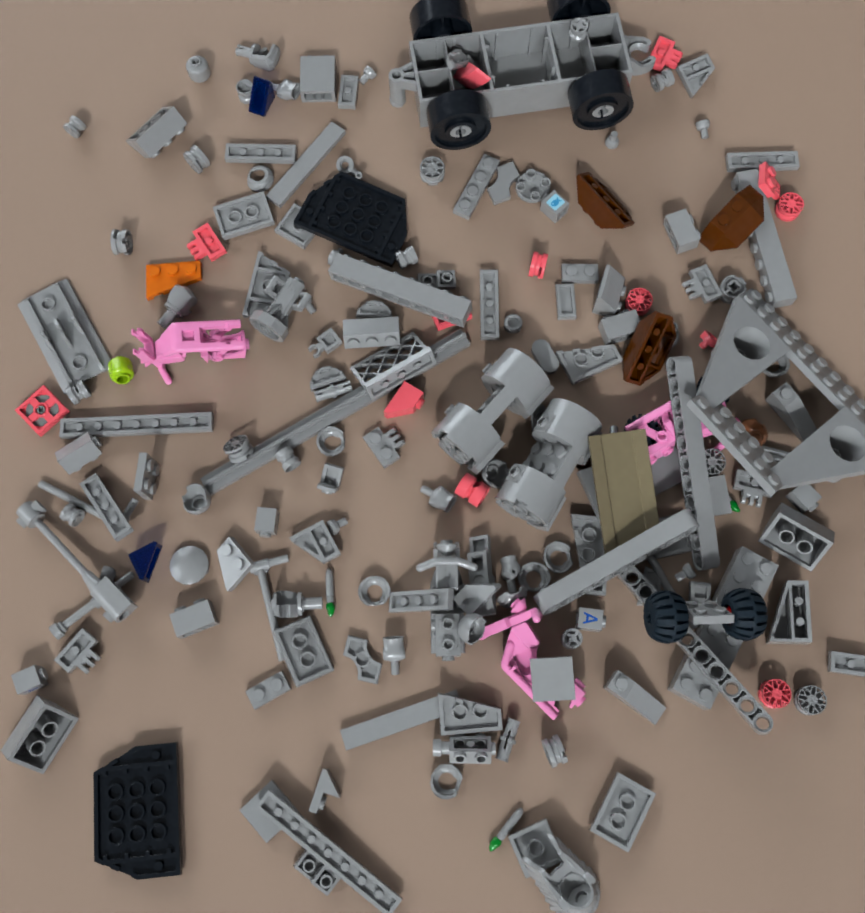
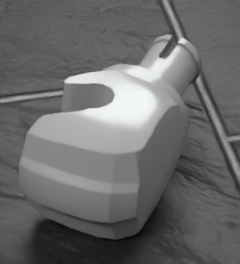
(260, 57)
(177, 305)
(291, 604)

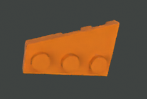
(163, 277)

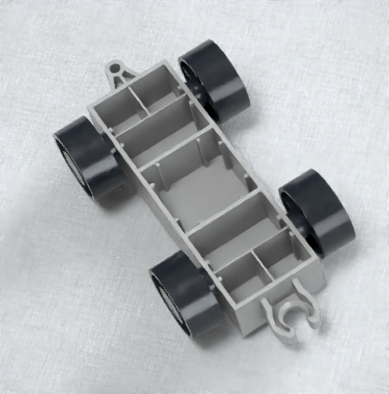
(528, 69)

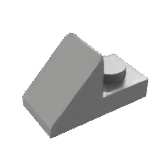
(325, 785)

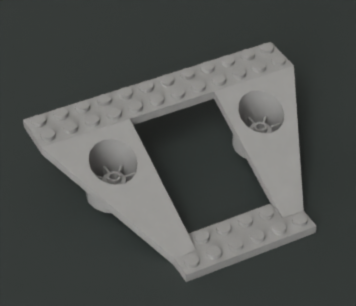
(748, 345)

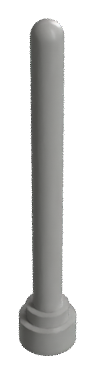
(59, 629)

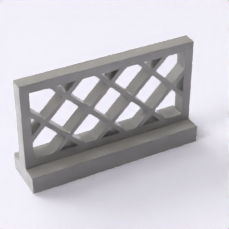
(397, 372)

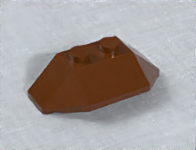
(601, 203)
(735, 221)
(648, 348)

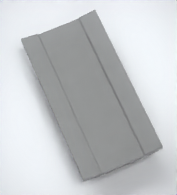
(65, 334)

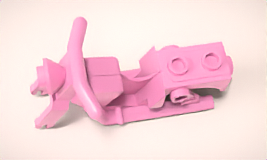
(191, 337)
(522, 646)

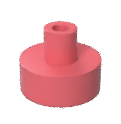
(708, 339)

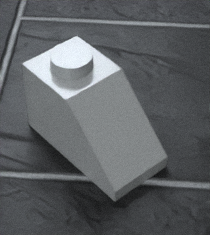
(475, 595)

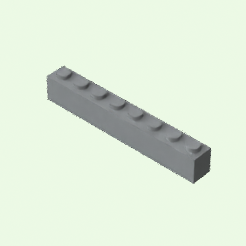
(767, 249)
(400, 289)

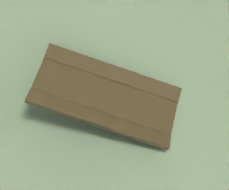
(623, 485)

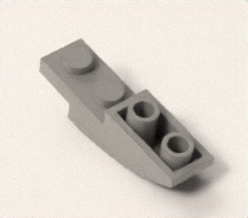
(481, 555)

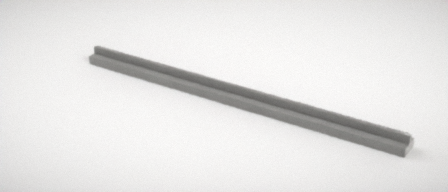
(311, 425)

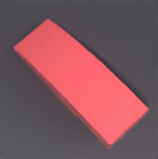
(471, 76)

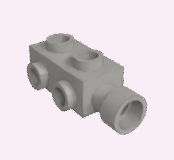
(466, 749)

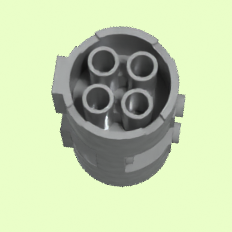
(514, 384)
(537, 486)

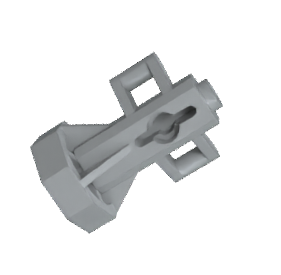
(274, 319)

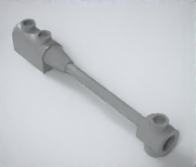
(104, 591)

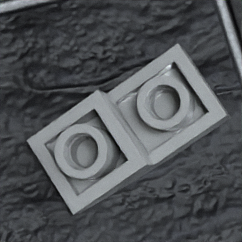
(441, 279)
(316, 872)

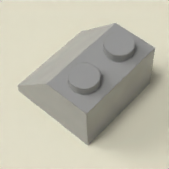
(609, 293)

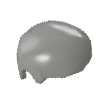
(495, 473)
(196, 499)
(471, 628)

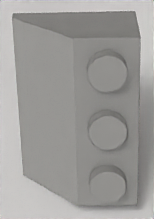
(157, 132)
(797, 537)
(39, 735)

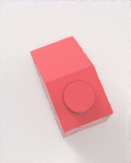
(404, 401)

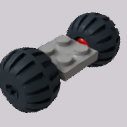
(740, 613)

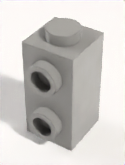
(79, 453)

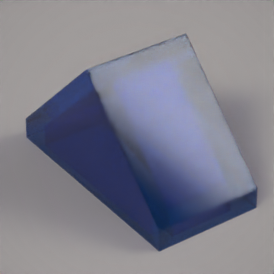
(261, 96)
(145, 560)

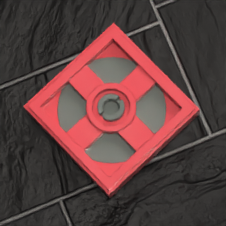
(42, 410)

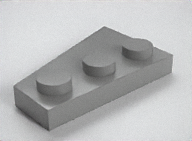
(584, 363)
(467, 716)

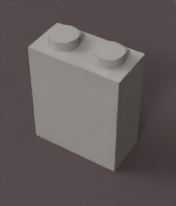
(318, 78)

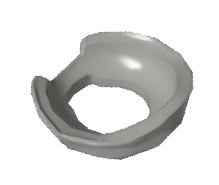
(263, 184)
(784, 365)
(324, 434)
(557, 546)
(538, 567)
(374, 580)
(507, 599)
(437, 790)

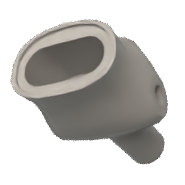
(287, 89)
(440, 497)
(509, 571)
(393, 652)

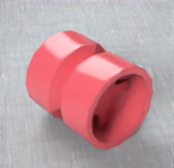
(471, 489)

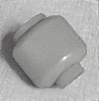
(198, 69)

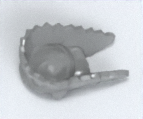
(570, 886)

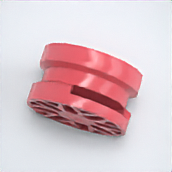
(793, 202)
(538, 265)
(639, 300)
(774, 693)

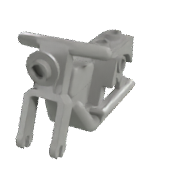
(444, 623)

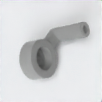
(357, 174)

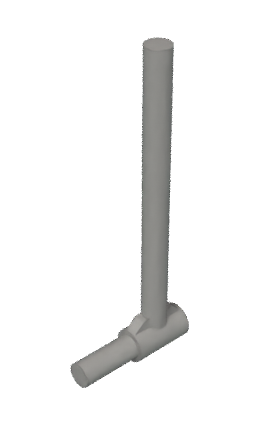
(81, 504)
(260, 569)

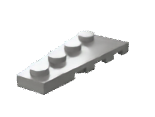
(588, 544)

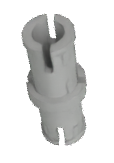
(333, 391)
(503, 754)

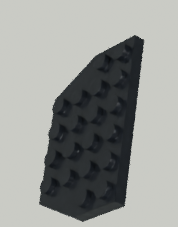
(356, 217)
(139, 812)

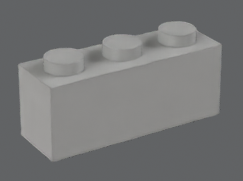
(371, 332)

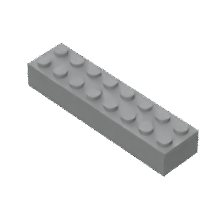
(744, 571)

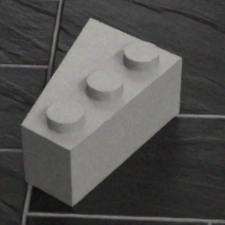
(792, 615)

